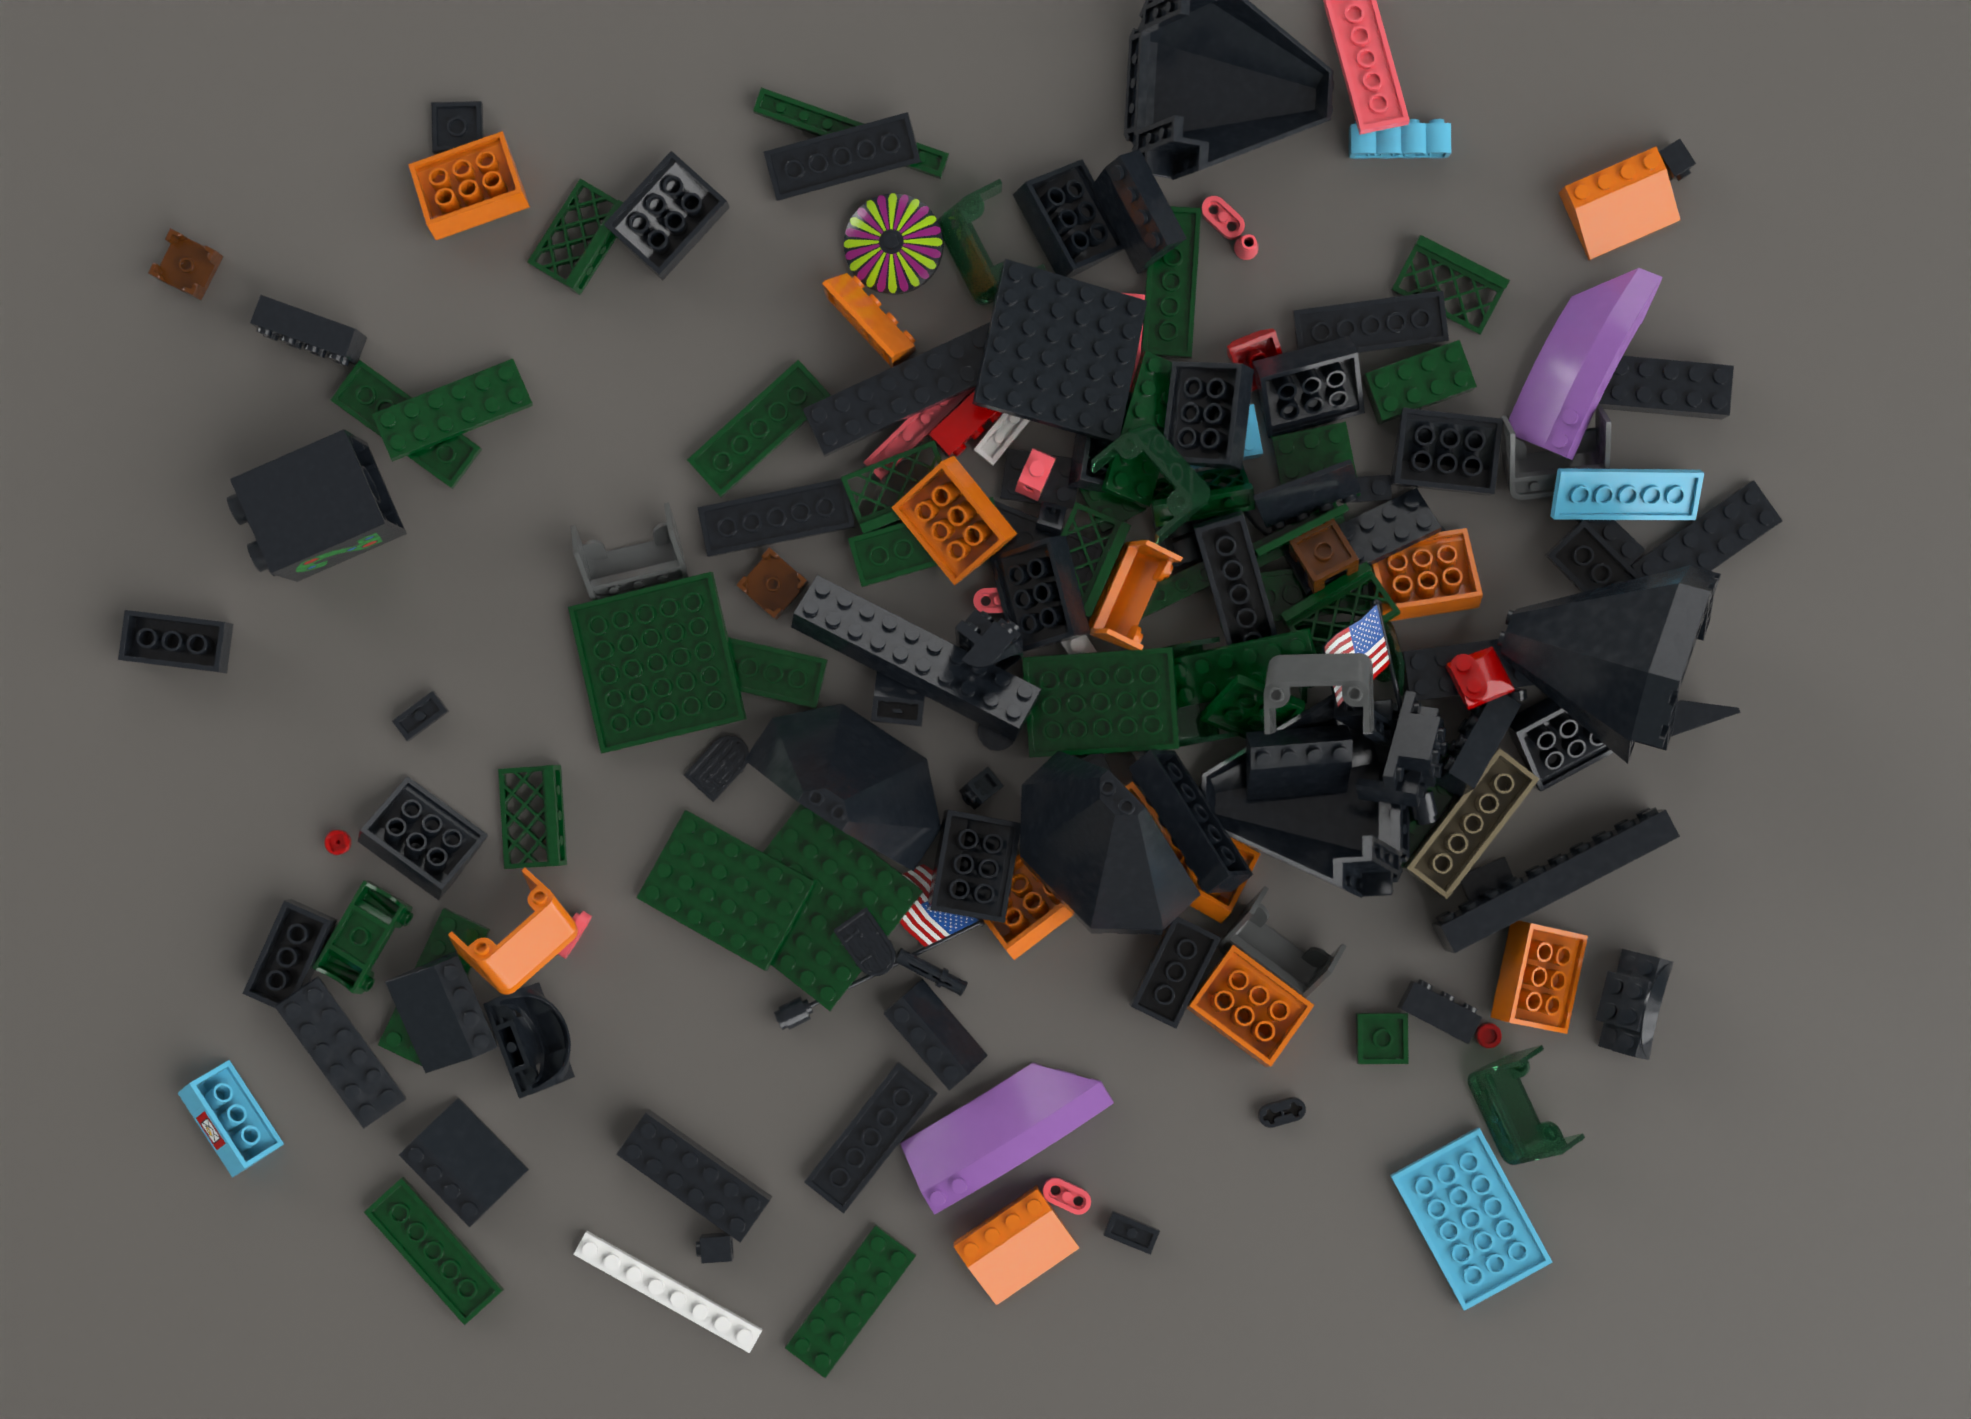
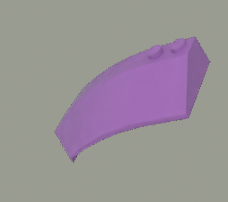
(1580, 361)
(1000, 1131)

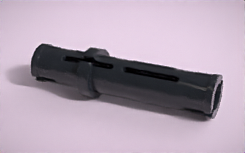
(939, 976)

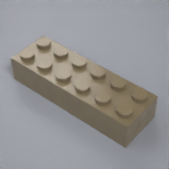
(1470, 825)

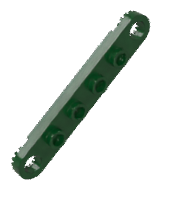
(1177, 588)

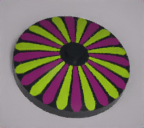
(893, 244)

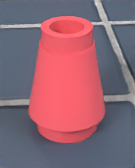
(1242, 250)

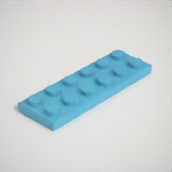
(1626, 494)

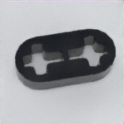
(1284, 1118)

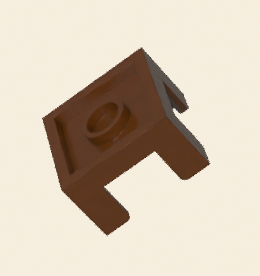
(187, 265)
(1323, 554)
(773, 584)

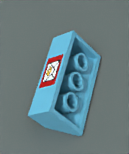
(230, 1118)

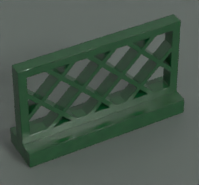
(594, 251)
(1461, 265)
(1222, 501)
(887, 514)
(1275, 544)
(1107, 558)
(1332, 594)
(552, 810)

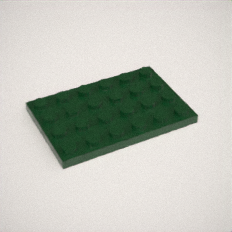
(1103, 702)
(726, 890)

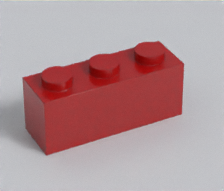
(961, 425)

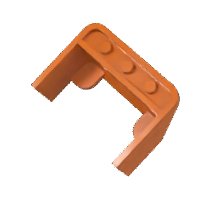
(1129, 591)
(527, 946)

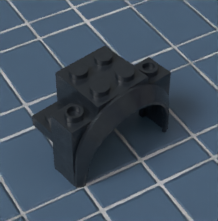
(1415, 747)

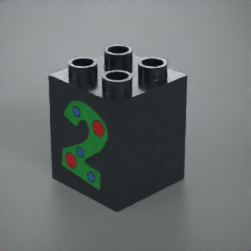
(315, 507)

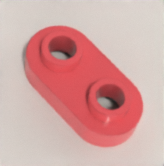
(1223, 217)
(995, 605)
(582, 921)
(1065, 1197)

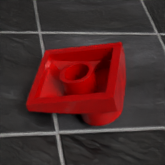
(1254, 347)
(1479, 677)

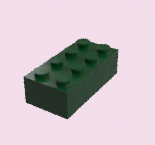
(1419, 381)

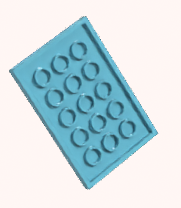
(1471, 1218)

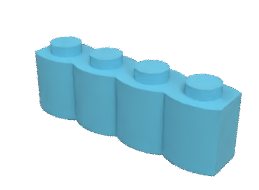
(1406, 141)

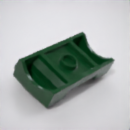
(362, 937)

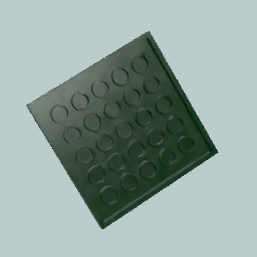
(657, 662)
(846, 882)

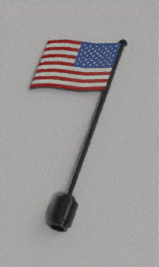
(1370, 638)
(926, 926)

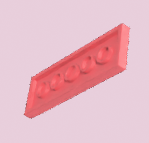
(1367, 64)

